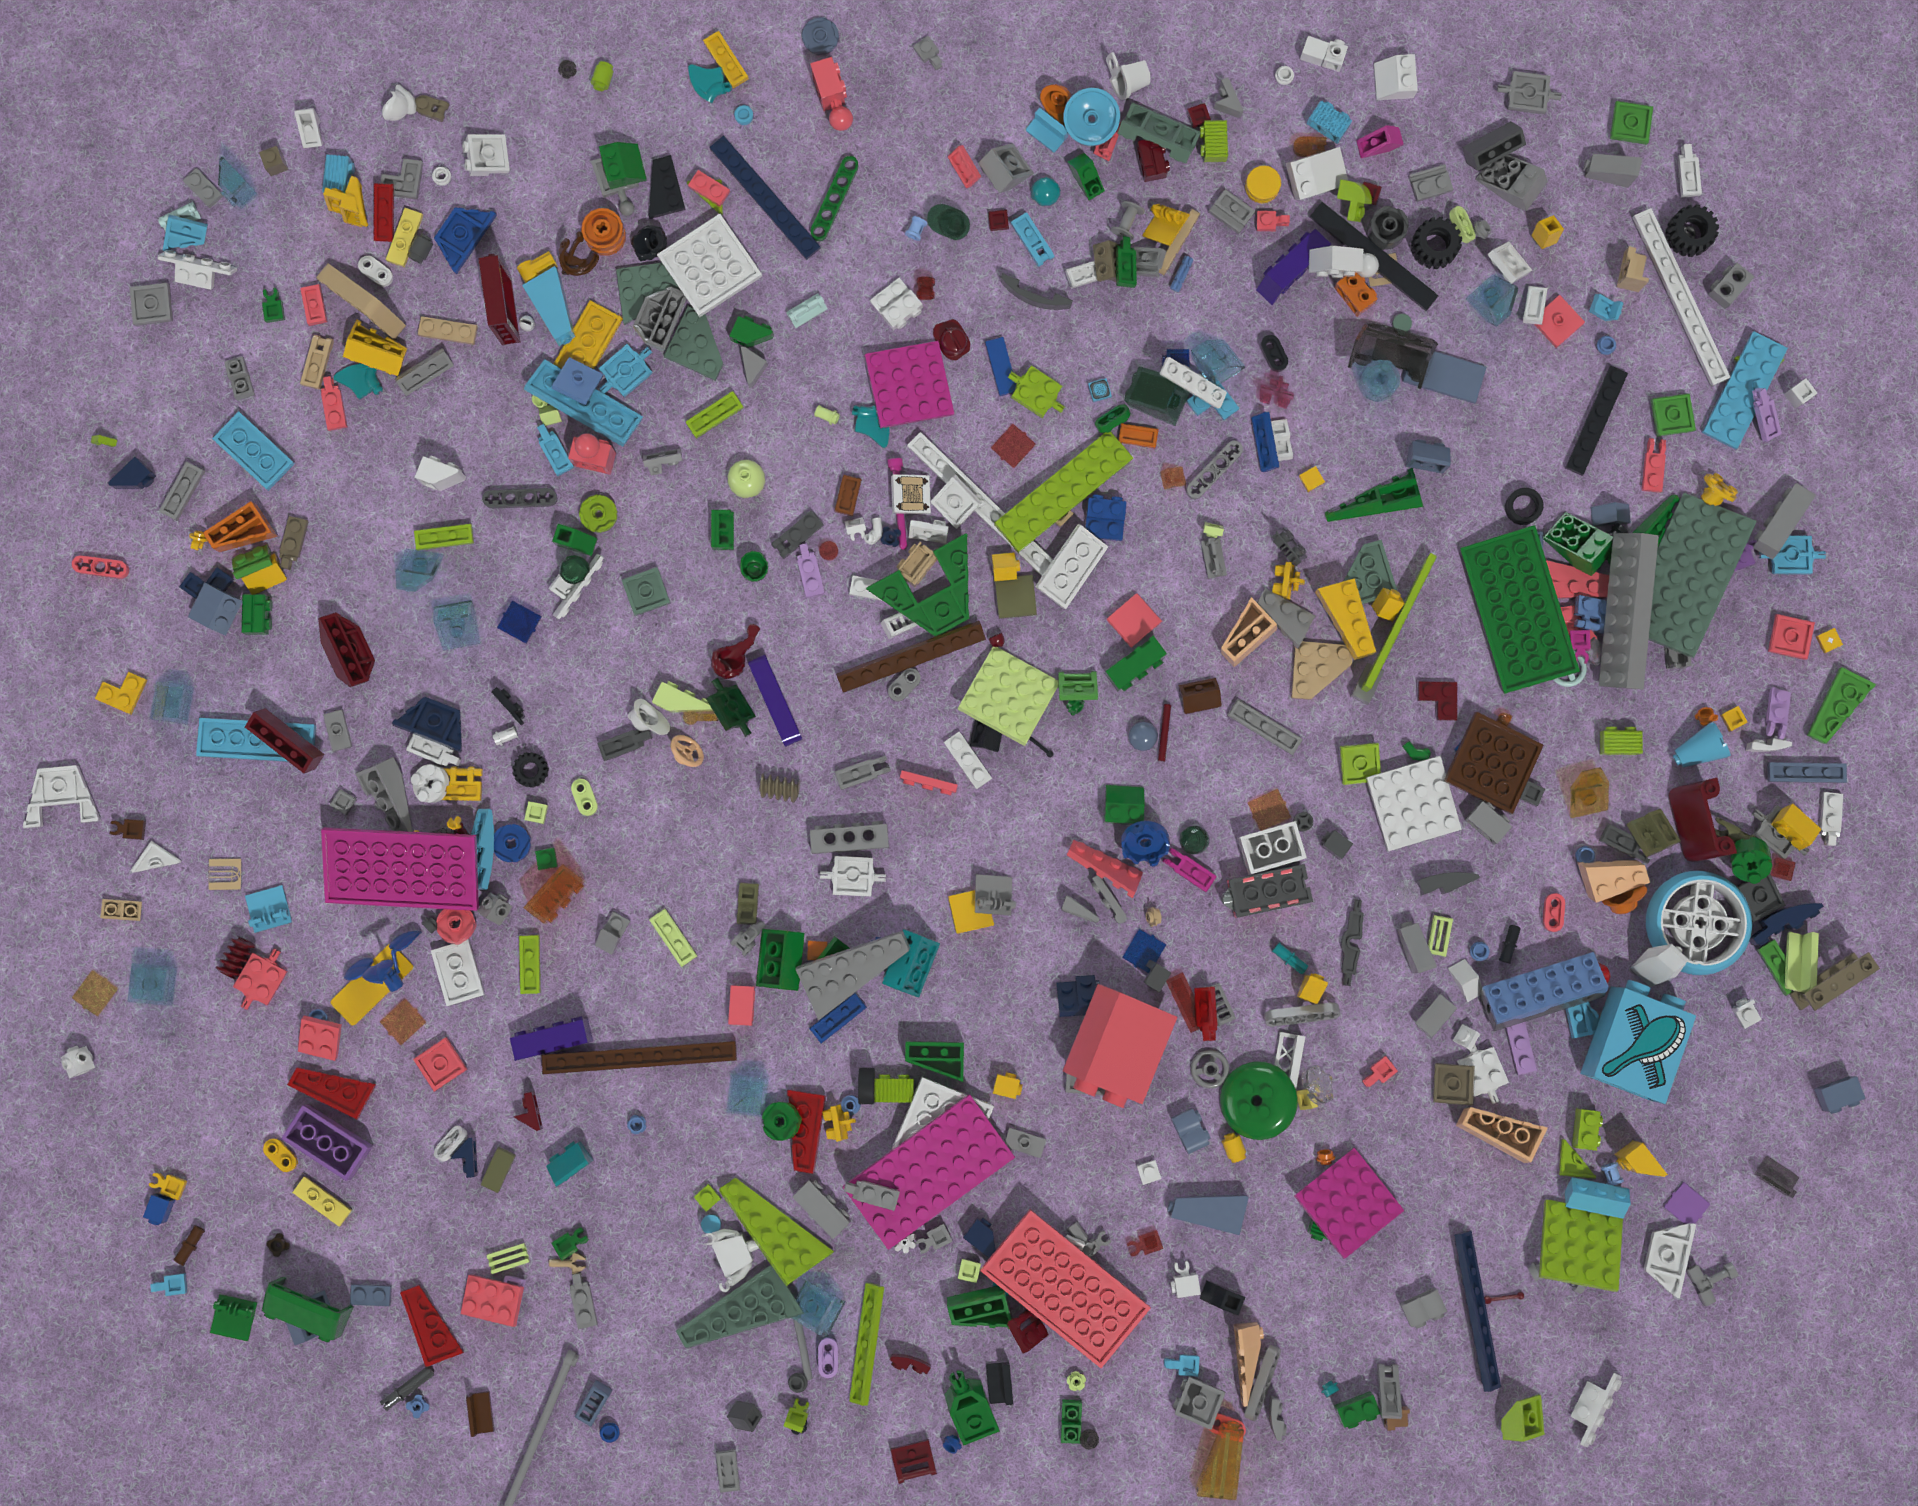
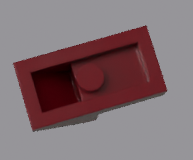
(533, 1117)

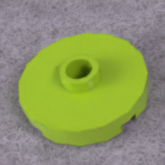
(588, 513)

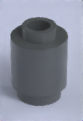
(420, 248)

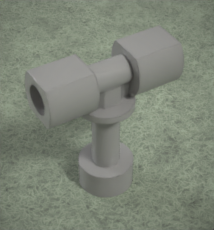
(1706, 1283)

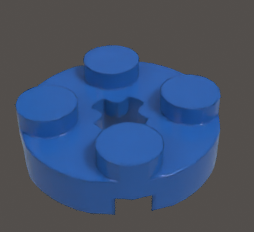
(522, 841)

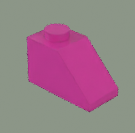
(1380, 141)

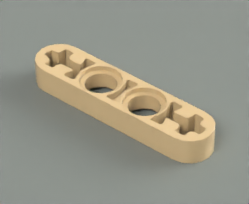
(1179, 241)

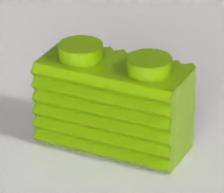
(1214, 141)
(1621, 741)
(894, 1089)

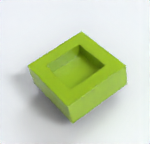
(707, 1197)

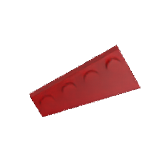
(337, 1092)
(806, 1140)
(430, 1330)

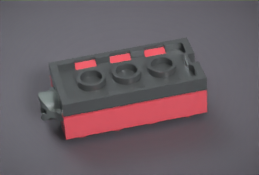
(1267, 891)

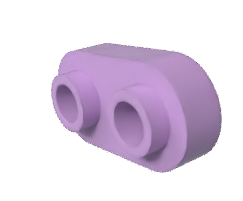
(828, 1357)

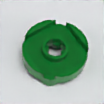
(791, 1121)

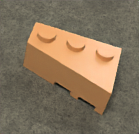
(1248, 633)
(1610, 879)

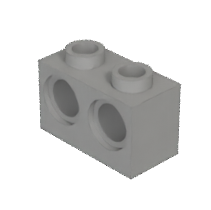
(1732, 287)

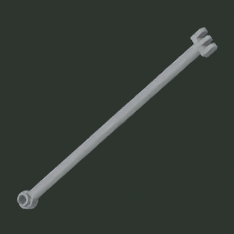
(570, 1360)

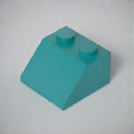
(569, 1163)

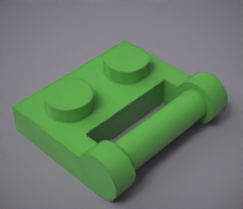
(1078, 686)

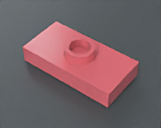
(964, 166)

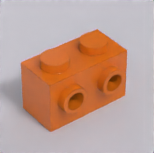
(1356, 293)

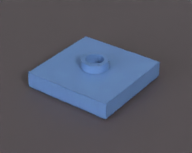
(577, 381)

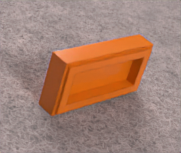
(1138, 435)

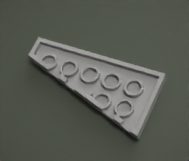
(843, 973)

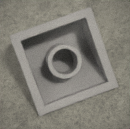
(1005, 167)

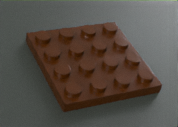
(1493, 763)

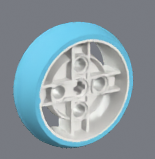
(1702, 888)

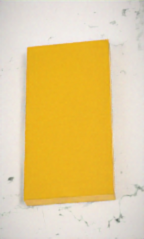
(592, 336)

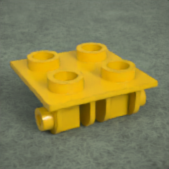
(1165, 224)

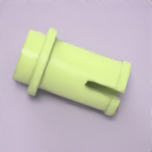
(826, 414)

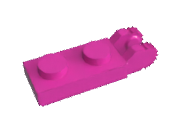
(1191, 871)

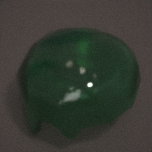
(574, 569)
(1194, 839)

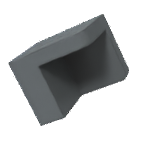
(1157, 976)
(744, 1416)

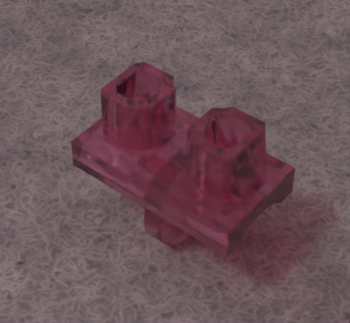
(1284, 396)

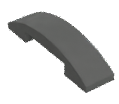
(1058, 302)

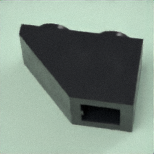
(1222, 1297)

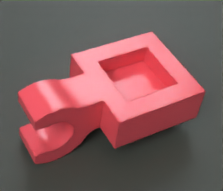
(1268, 221)
(1381, 1070)

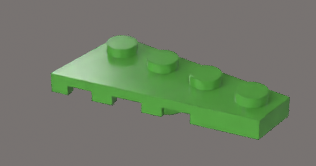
(1840, 701)

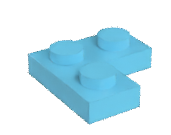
(1227, 409)

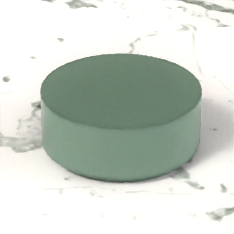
(1402, 322)

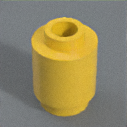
(1234, 1147)

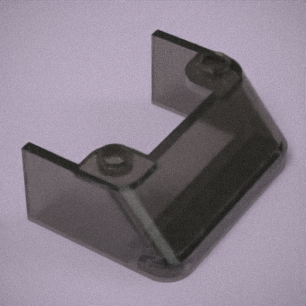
(1400, 347)

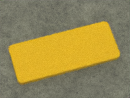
(361, 996)

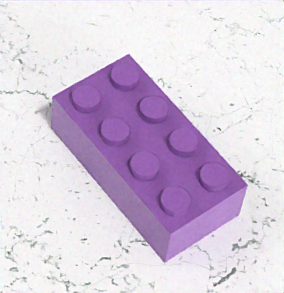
(327, 1142)

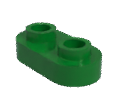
(1112, 418)

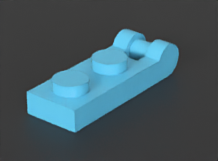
(1032, 239)

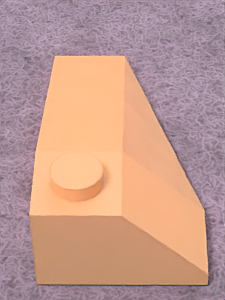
(1248, 1345)

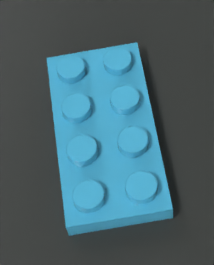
(253, 451)

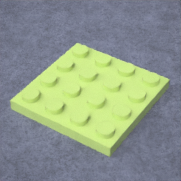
(1009, 695)

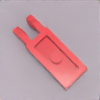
(1654, 467)

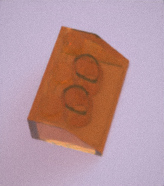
(555, 894)

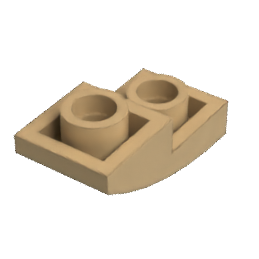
(121, 910)

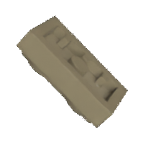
(1105, 260)

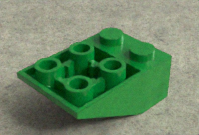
(1580, 543)

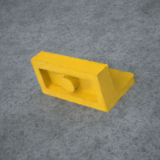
(265, 577)

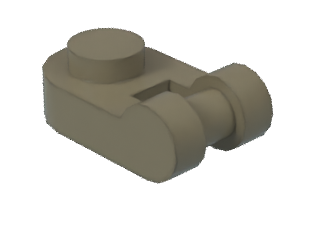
(426, 105)

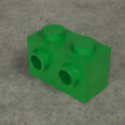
(1357, 1410)

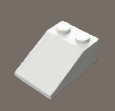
(1316, 173)

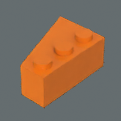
(240, 529)

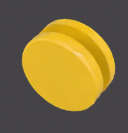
(1263, 184)

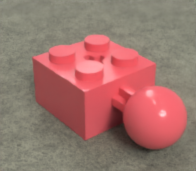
(832, 92)
(592, 454)

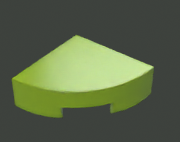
(98, 440)

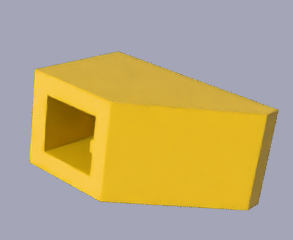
(1312, 988)

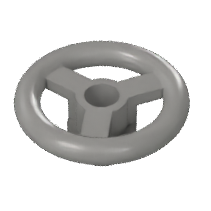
(1213, 1055)

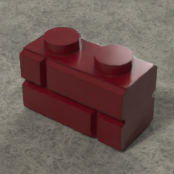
(1152, 160)

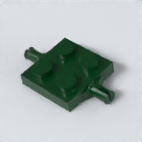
(731, 707)

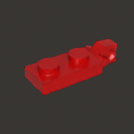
(1206, 1012)

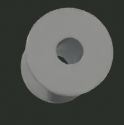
(1127, 220)

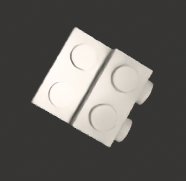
(485, 154)
(897, 304)

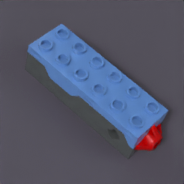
(1545, 991)

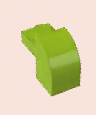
(1358, 195)

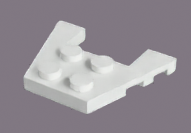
(60, 787)

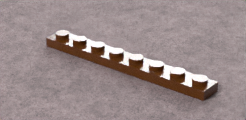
(911, 656)

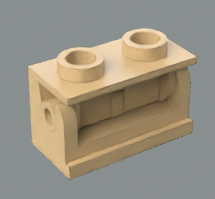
(916, 564)

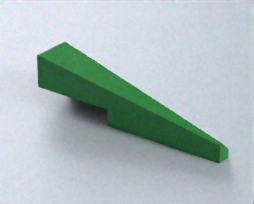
(1392, 497)
(1657, 520)

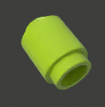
(602, 76)

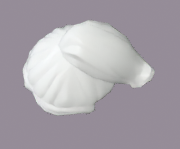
(399, 104)

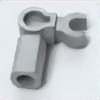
(1091, 1246)

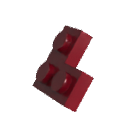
(1444, 693)

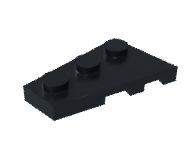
(665, 189)

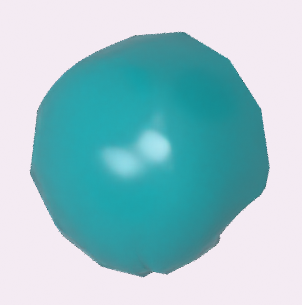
(1045, 191)

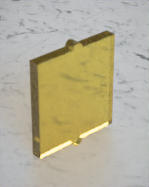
(95, 993)

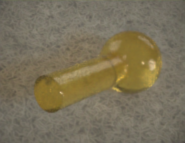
(692, 717)

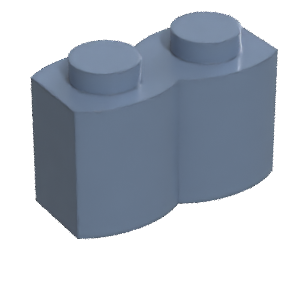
(1190, 1130)

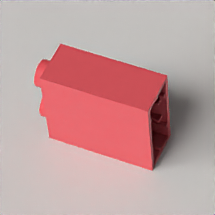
(1118, 1046)

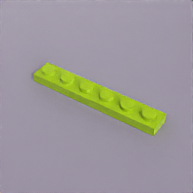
(866, 1344)

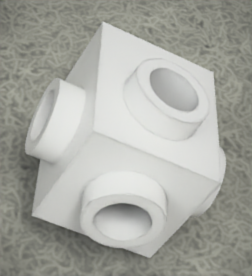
(77, 1061)

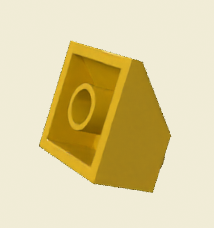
(1638, 1159)

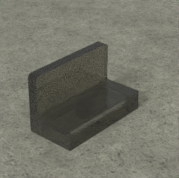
(1777, 1176)

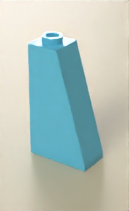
(550, 301)

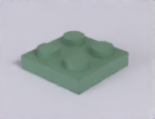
(646, 591)

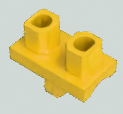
(1287, 571)
(841, 1123)

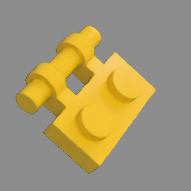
(463, 790)

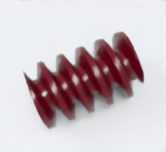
(234, 958)

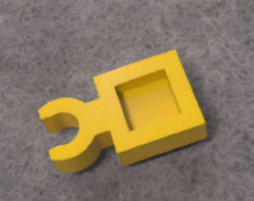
(171, 1186)

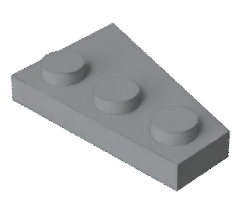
(1289, 617)

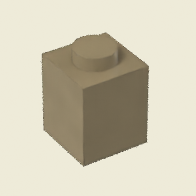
(273, 161)

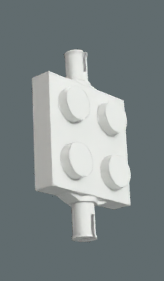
(853, 876)
(1488, 1071)

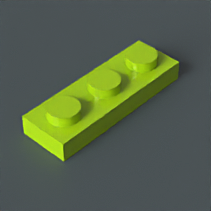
(714, 414)
(444, 537)
(530, 964)

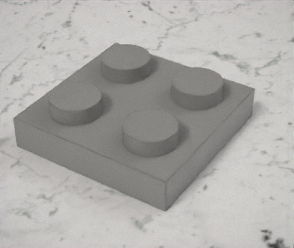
(151, 304)

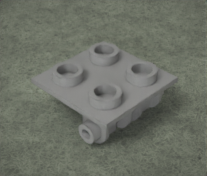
(993, 895)

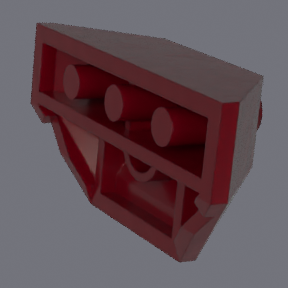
(346, 649)

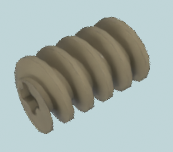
(779, 788)

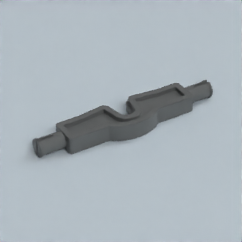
(1351, 953)

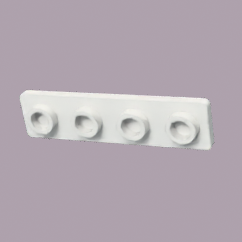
(194, 270)
(1193, 382)
(571, 592)
(1593, 1405)

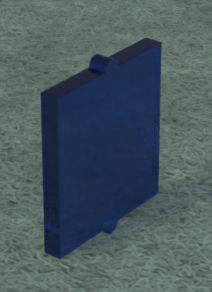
(519, 622)
(1142, 949)

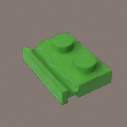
(251, 561)

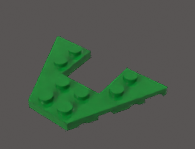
(942, 609)

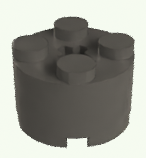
(1388, 217)

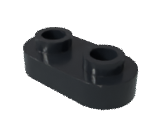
(1275, 353)

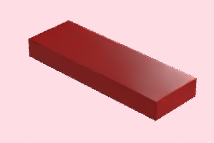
(383, 212)

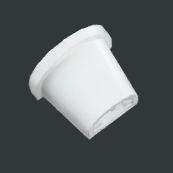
(1128, 77)

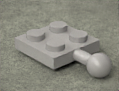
(626, 207)

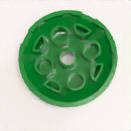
(1277, 1095)

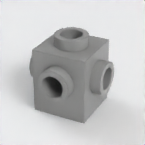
(495, 908)

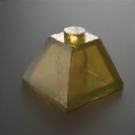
(1589, 793)

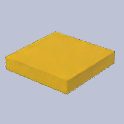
(964, 913)

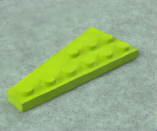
(780, 1239)

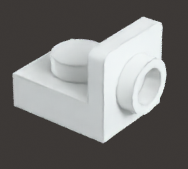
(1746, 1012)

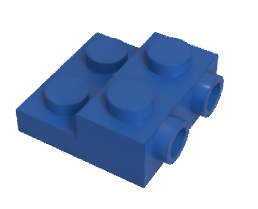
(1106, 517)

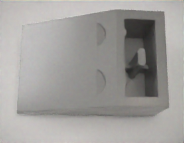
(1514, 180)

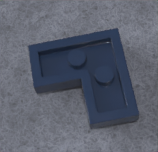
(192, 584)

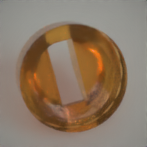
(1504, 718)

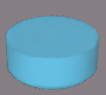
(743, 115)
(711, 1223)

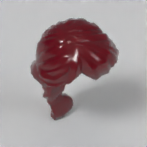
(730, 660)

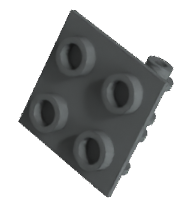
(1286, 537)

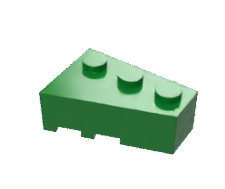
(1136, 664)
(939, 1057)
(980, 1307)

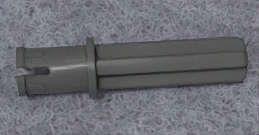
(400, 1393)

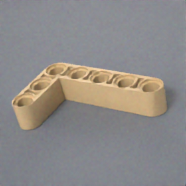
(361, 300)

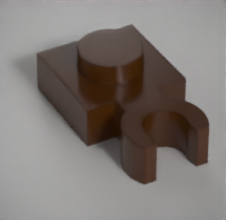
(131, 829)

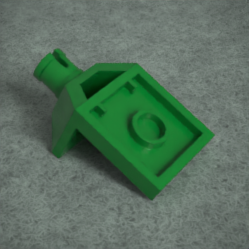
(969, 1409)

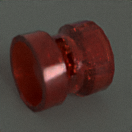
(925, 288)

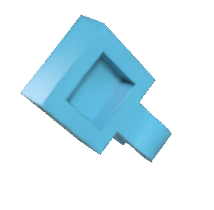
(172, 1284)
(1187, 1364)

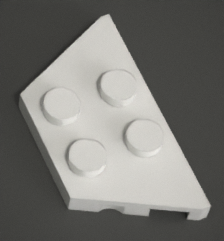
(1669, 1256)

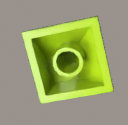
(1524, 1420)

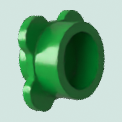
(1075, 706)

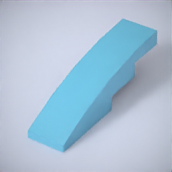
(484, 832)

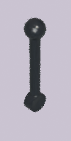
(1049, 753)

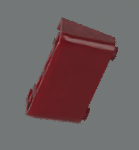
(1695, 821)

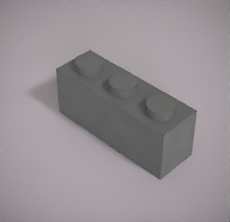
(1494, 145)

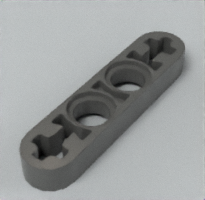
(520, 495)

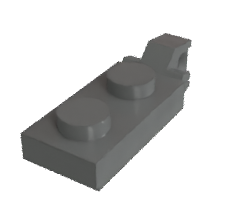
(623, 744)

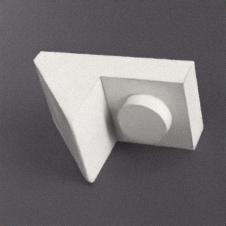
(308, 127)

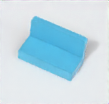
(1047, 130)

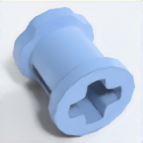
(916, 228)
(1612, 1173)

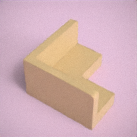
(1632, 271)

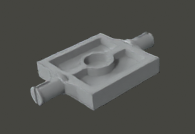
(1529, 92)
(1774, 840)

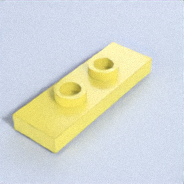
(404, 237)
(322, 1201)

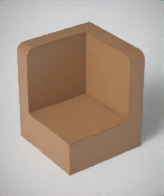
(1390, 1424)

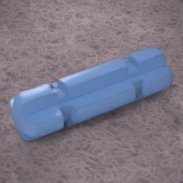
(1181, 273)

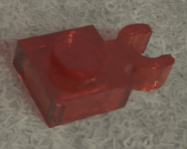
(1149, 1243)

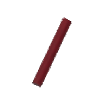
(1164, 732)

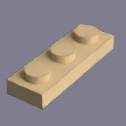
(447, 330)

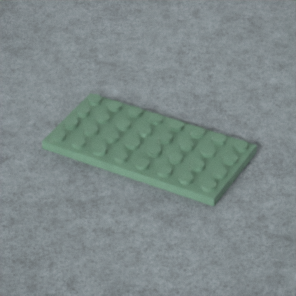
(1694, 571)

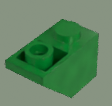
(1086, 175)
(749, 333)
(574, 540)

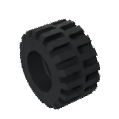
(1699, 217)
(1427, 254)

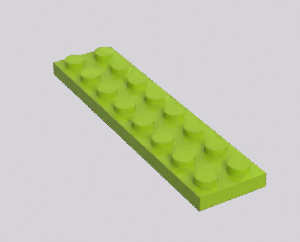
(1063, 491)

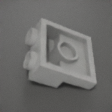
(1199, 1402)

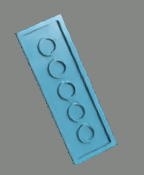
(1735, 405)
(599, 414)
(232, 740)

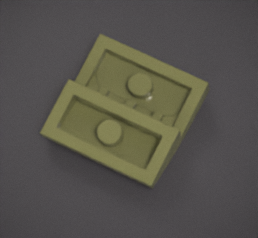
(1016, 597)
(1653, 832)

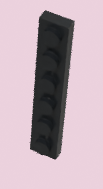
(1596, 420)

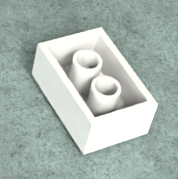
(1272, 848)

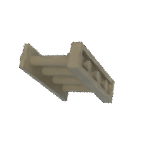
(1836, 981)

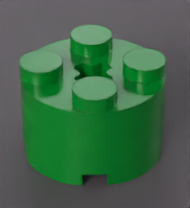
(1752, 860)

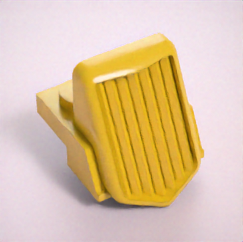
(348, 204)

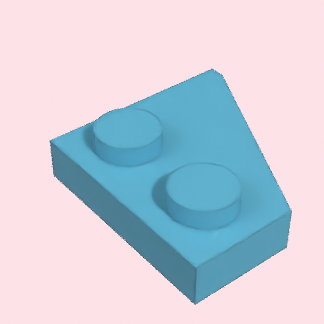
(183, 233)
(1582, 1020)

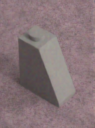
(1613, 169)
(1415, 948)

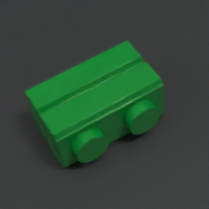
(256, 614)

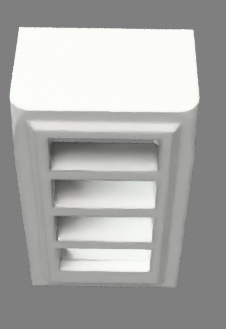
(888, 629)

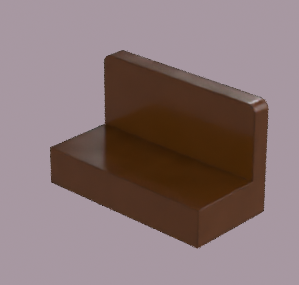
(1200, 695)
(480, 1413)

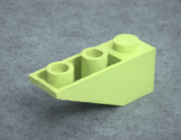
(674, 700)

